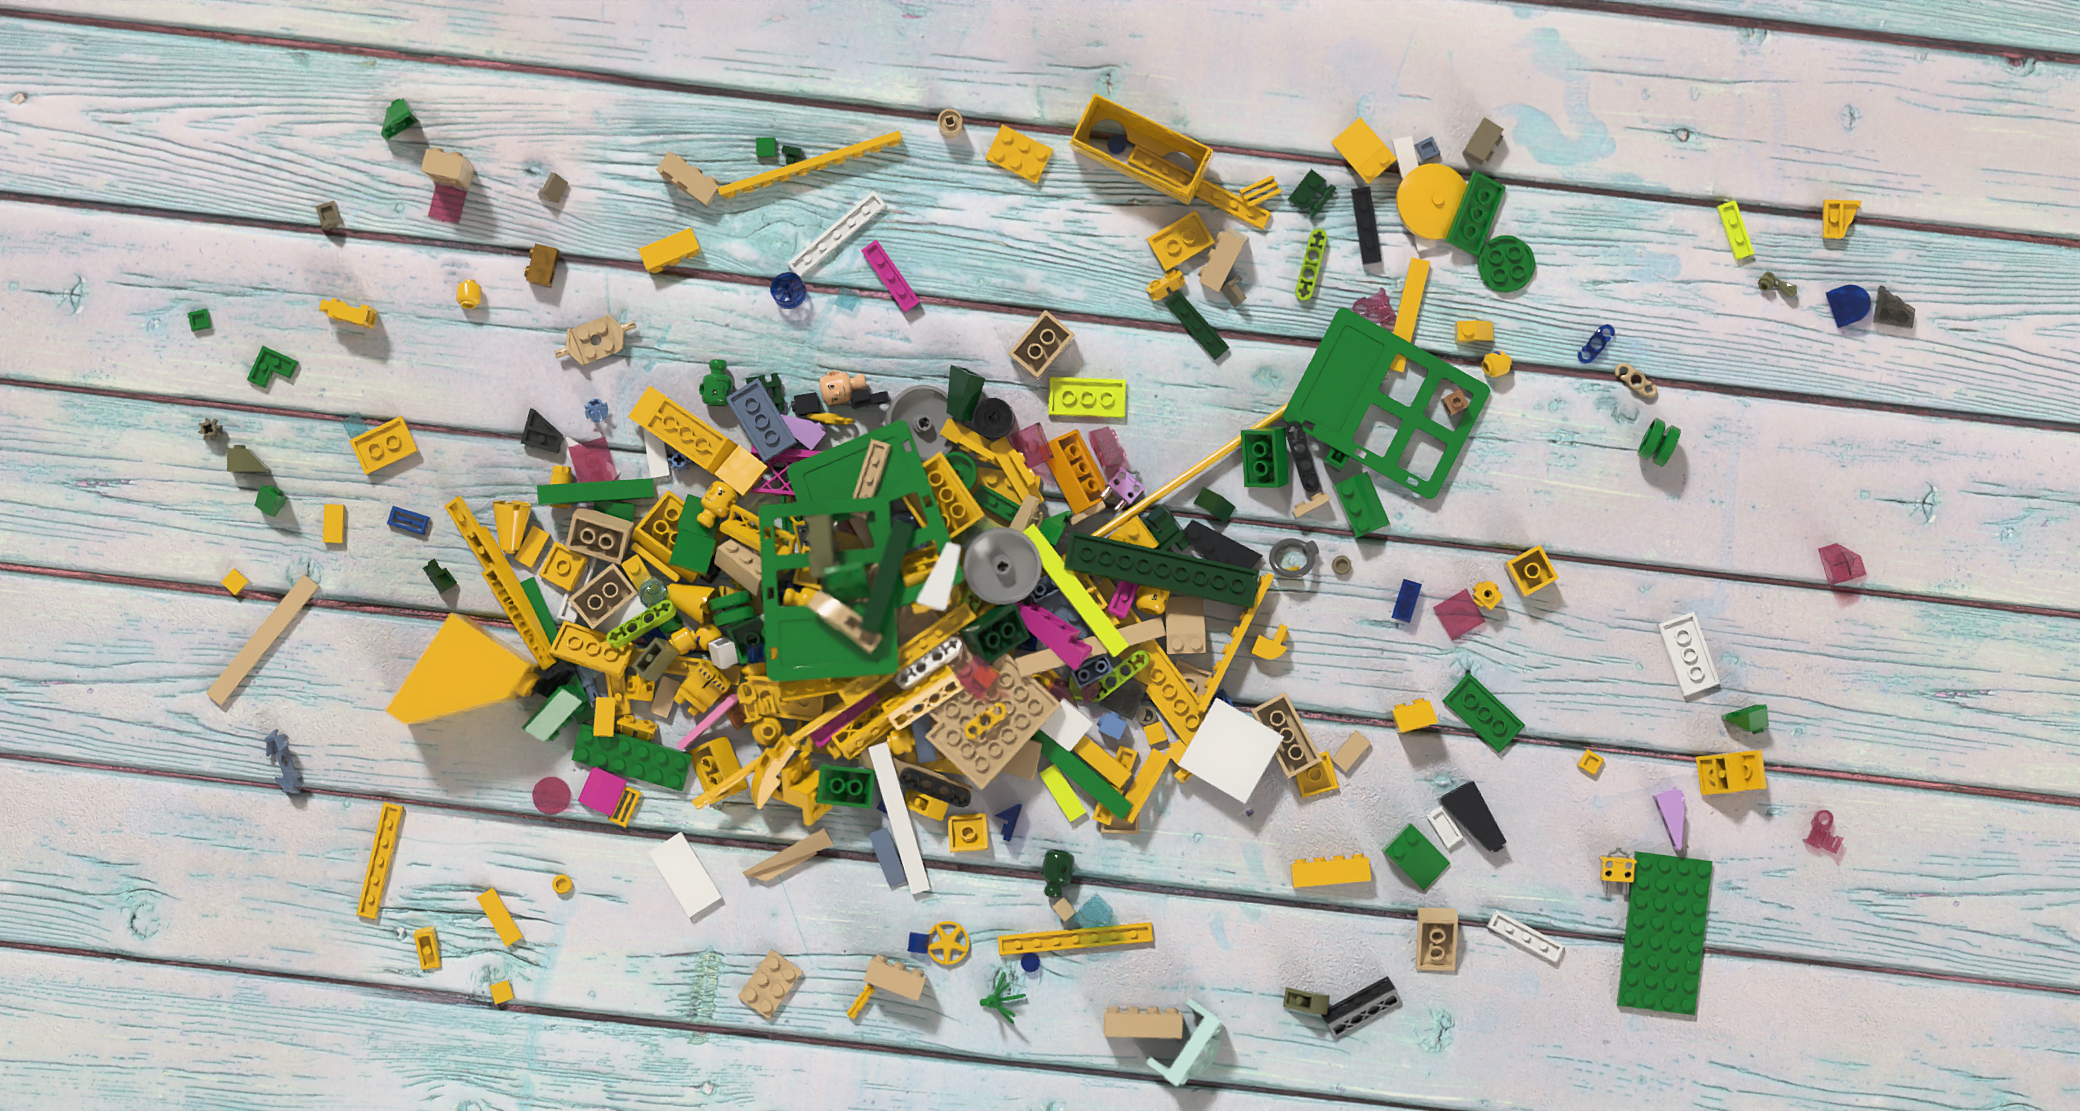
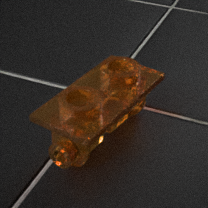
(736, 713)

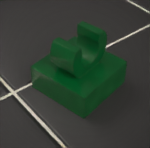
(792, 153)

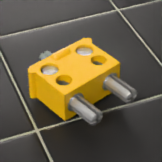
(1617, 868)

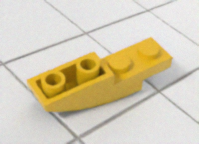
(766, 772)

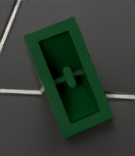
(1214, 504)

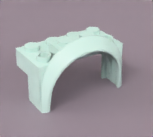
(1205, 1038)

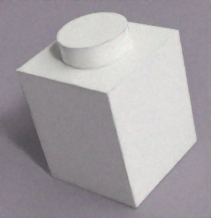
(723, 653)

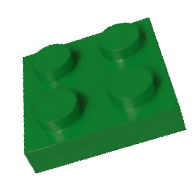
(847, 582)

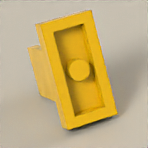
(1176, 751)

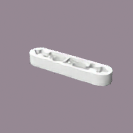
(927, 660)

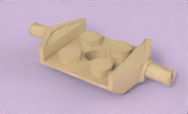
(579, 339)

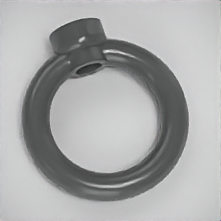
(1309, 550)

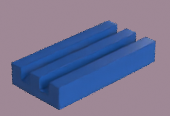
(423, 525)

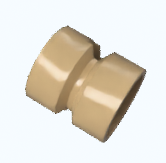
(950, 123)

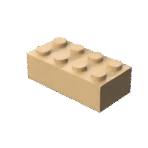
(1296, 749)
(1142, 1023)

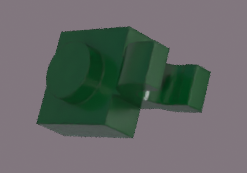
(440, 577)

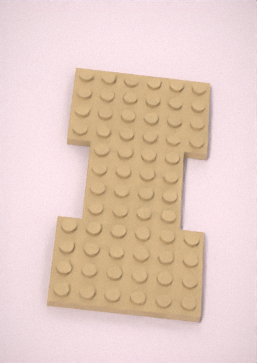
(1024, 698)

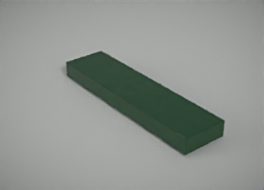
(1196, 325)

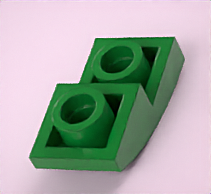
(617, 509)

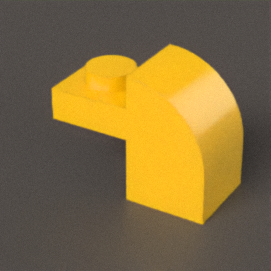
(1270, 649)

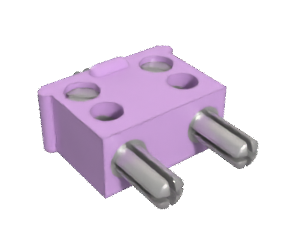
(1125, 486)

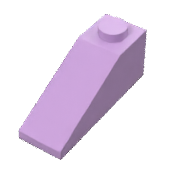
(806, 431)
(1671, 811)

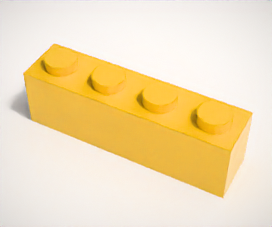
(1330, 871)

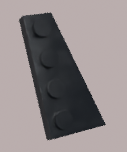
(1219, 547)

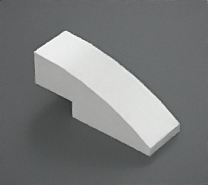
(621, 615)

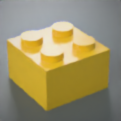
(1530, 571)

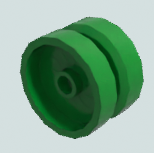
(1659, 442)
(966, 467)
(732, 608)

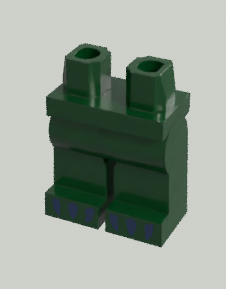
(1166, 529)

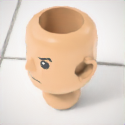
(838, 386)

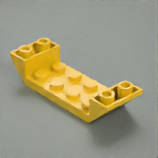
(682, 430)

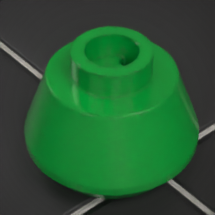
(672, 624)

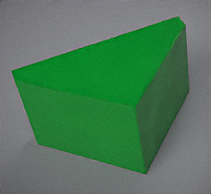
(1335, 459)

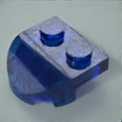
(1849, 304)

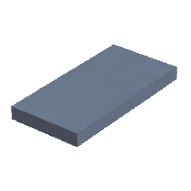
(761, 420)

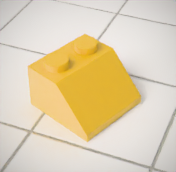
(1413, 716)

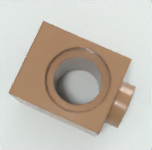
(1454, 402)

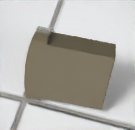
(553, 188)
(329, 215)
(1233, 292)

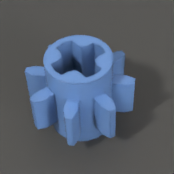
(596, 410)
(683, 464)

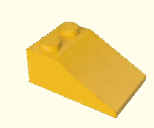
(1364, 150)

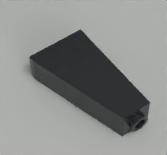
(1474, 815)

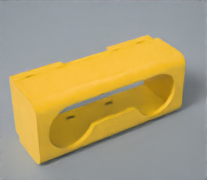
(1147, 135)

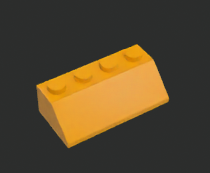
(1076, 472)

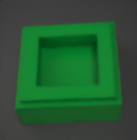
(765, 147)
(199, 320)

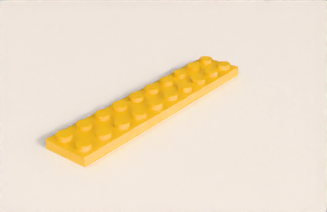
(1166, 684)

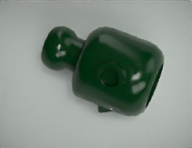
(1057, 870)

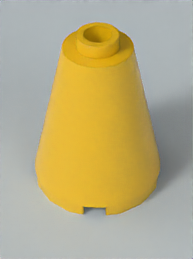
(511, 523)
(693, 600)

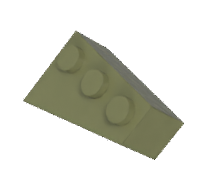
(822, 544)

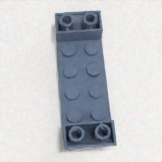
(1051, 598)

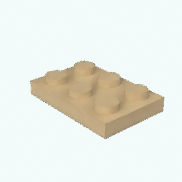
(770, 983)

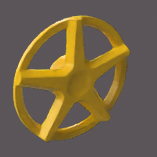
(948, 942)

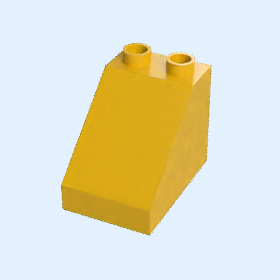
(462, 673)

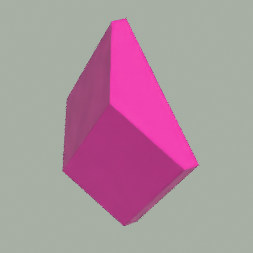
(602, 791)

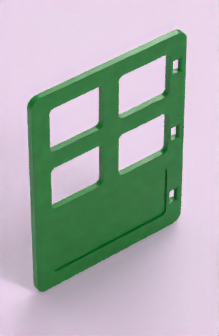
(1347, 379)
(835, 476)
(803, 640)

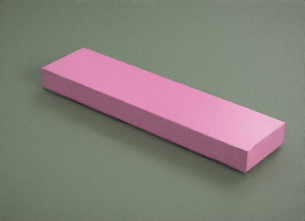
(708, 722)

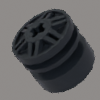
(987, 408)

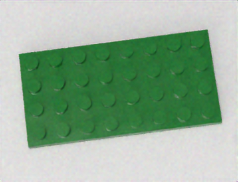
(1664, 933)

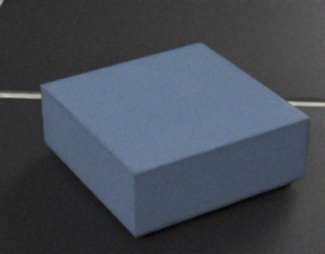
(1427, 149)

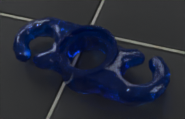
(1597, 335)

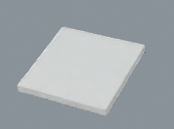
(1231, 750)

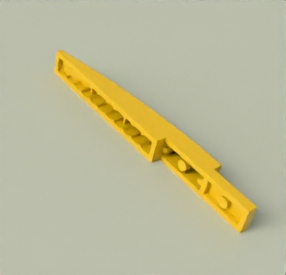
(502, 581)

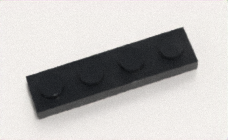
(1366, 225)

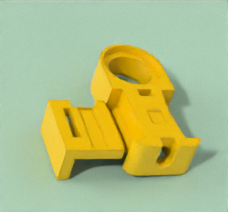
(755, 707)

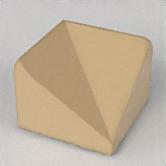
(1064, 909)

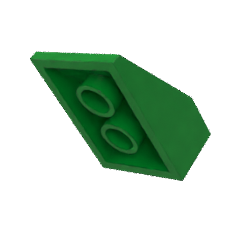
(845, 786)
(1416, 856)

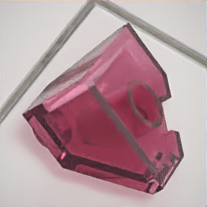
(1841, 564)

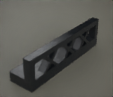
(1359, 1005)

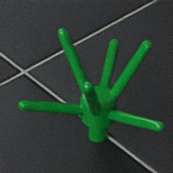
(995, 999)

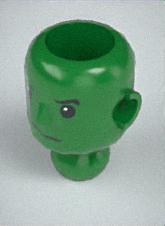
(717, 385)

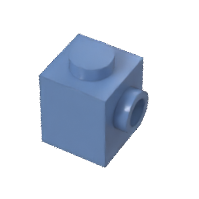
(1112, 725)

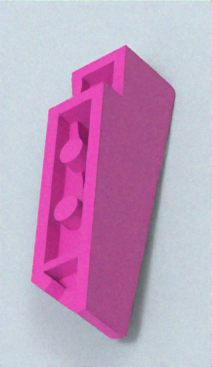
(1054, 633)

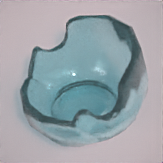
(652, 591)

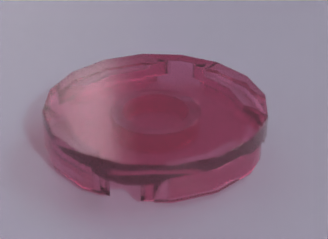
(551, 795)

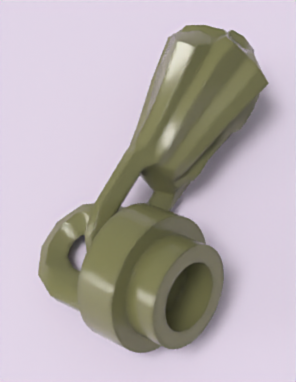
(1767, 282)

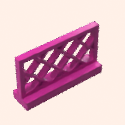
(789, 456)

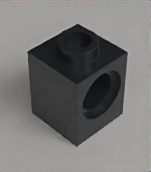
(806, 404)

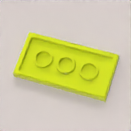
(1087, 397)

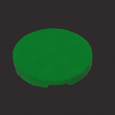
(1506, 264)

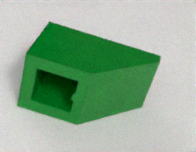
(270, 500)

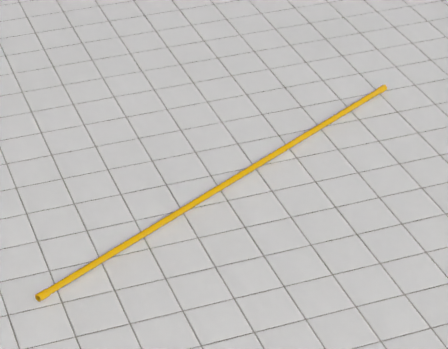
(708, 796)

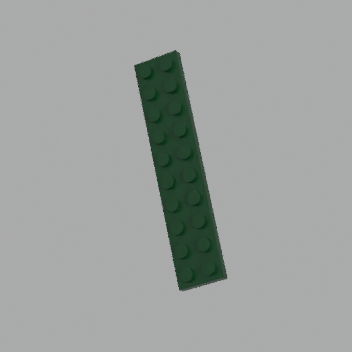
(1161, 569)

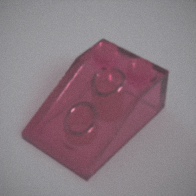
(1105, 448)

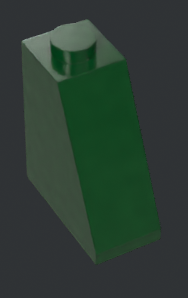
(963, 393)

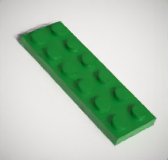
(633, 757)

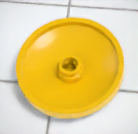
(1429, 200)

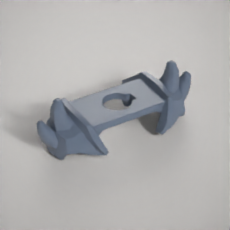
(276, 744)

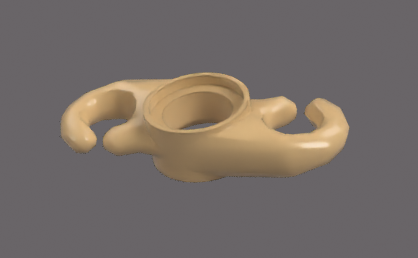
(1644, 382)

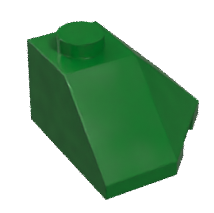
(397, 119)
(1054, 526)
(1749, 719)

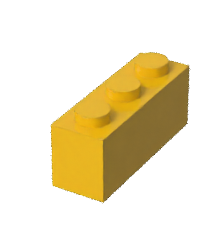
(670, 250)

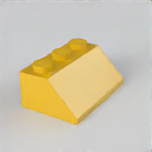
(714, 764)

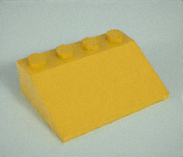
(953, 498)
(658, 532)

